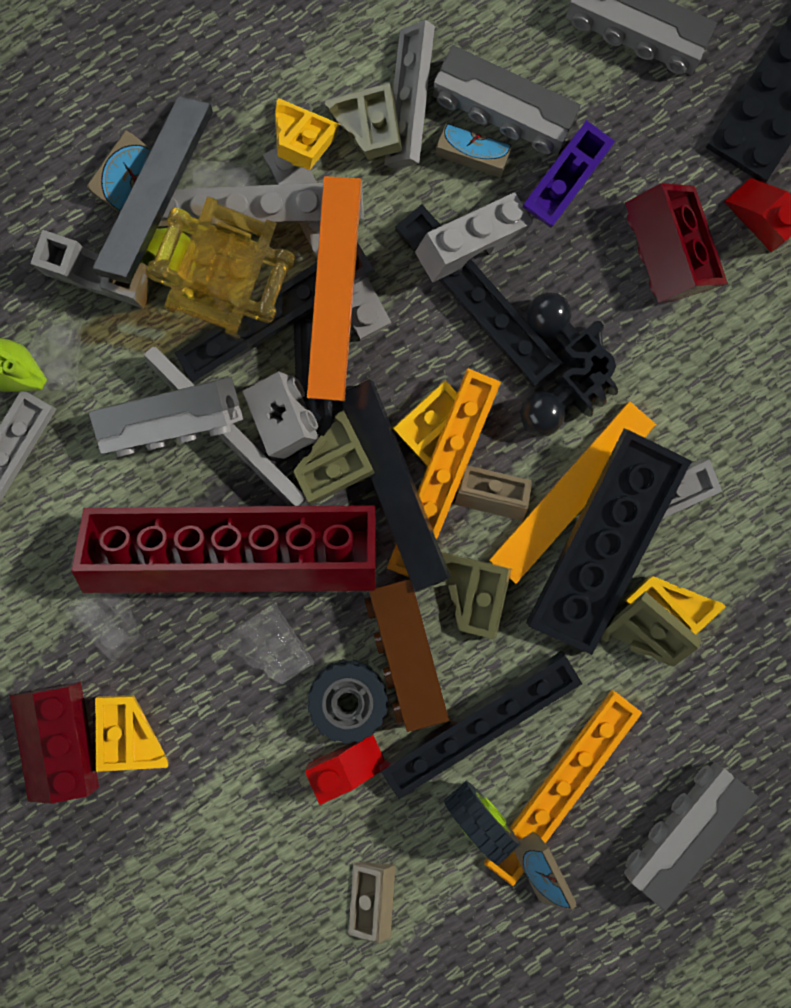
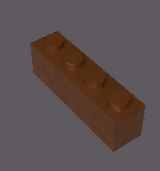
(408, 655)

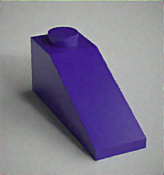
(568, 174)

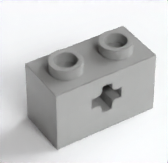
(281, 415)

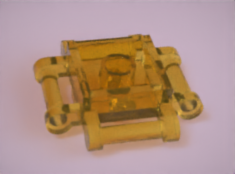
(220, 266)

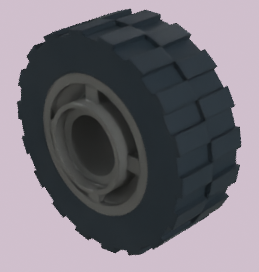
(342, 723)

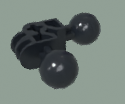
(544, 411)

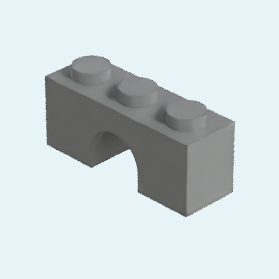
(458, 241)
(73, 264)

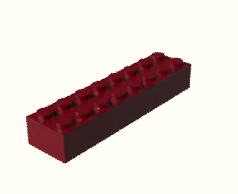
(226, 549)

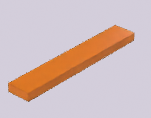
(334, 288)

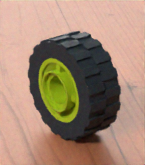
(481, 822)

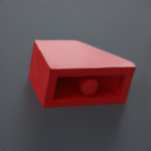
(764, 211)
(344, 769)

